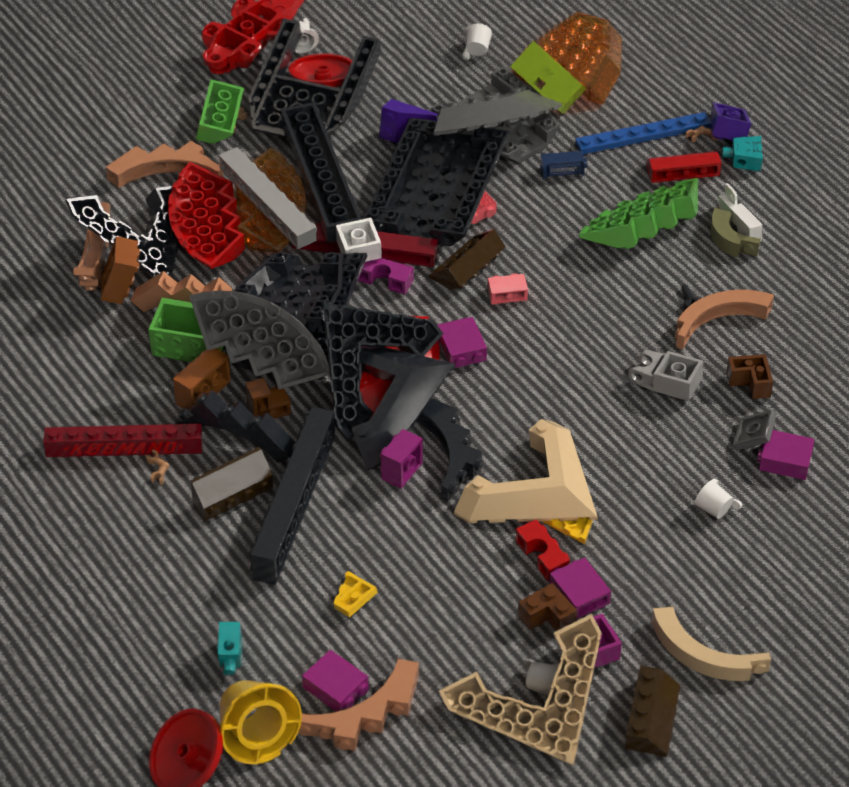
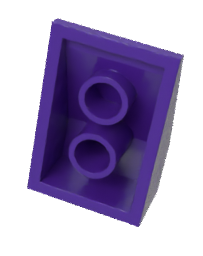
(396, 116)
(729, 122)

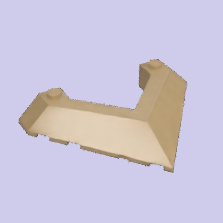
(559, 496)
(550, 728)

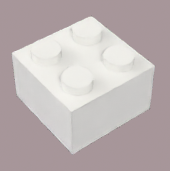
(359, 238)

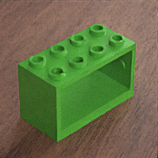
(164, 335)

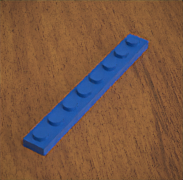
(641, 133)

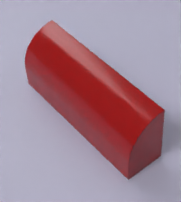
(683, 167)

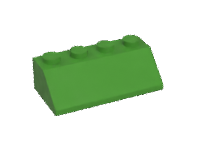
(219, 112)

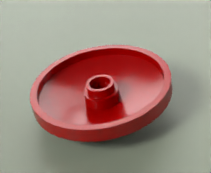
(321, 69)
(186, 750)

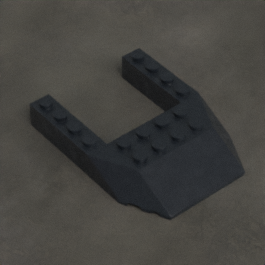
(275, 91)

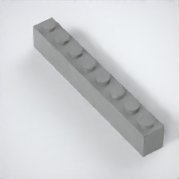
(267, 198)

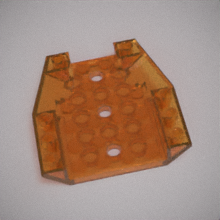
(596, 55)

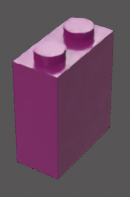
(462, 342)
(786, 455)
(581, 586)
(335, 681)

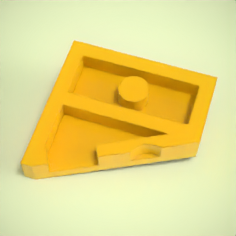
(353, 594)

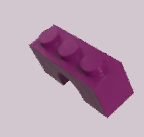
(398, 275)

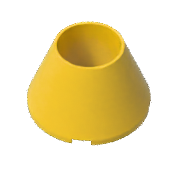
(264, 732)

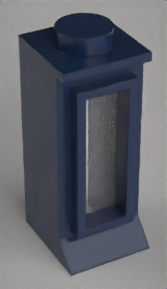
(563, 164)

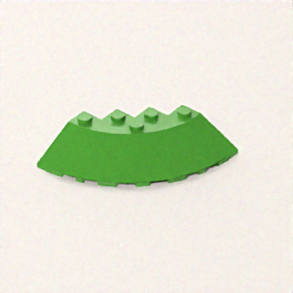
(644, 215)

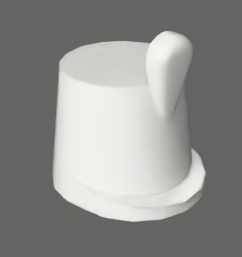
(308, 39)
(477, 40)
(715, 500)

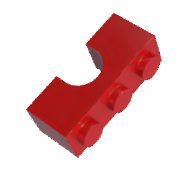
(535, 537)

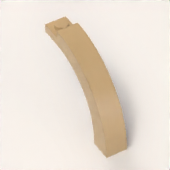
(700, 657)

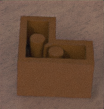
(751, 371)
(265, 400)
(549, 606)

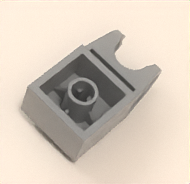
(668, 374)

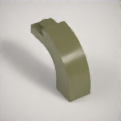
(729, 240)

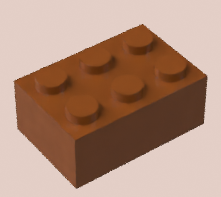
(119, 270)
(204, 374)

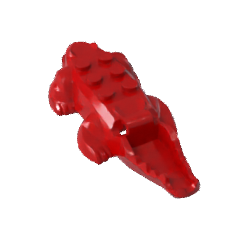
(243, 37)

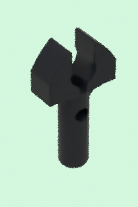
(689, 296)

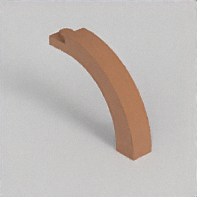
(721, 304)

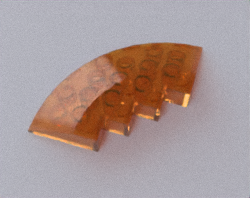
(258, 230)

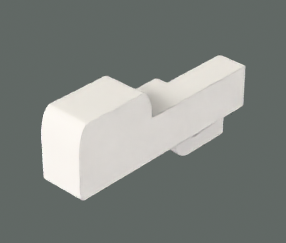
(744, 220)

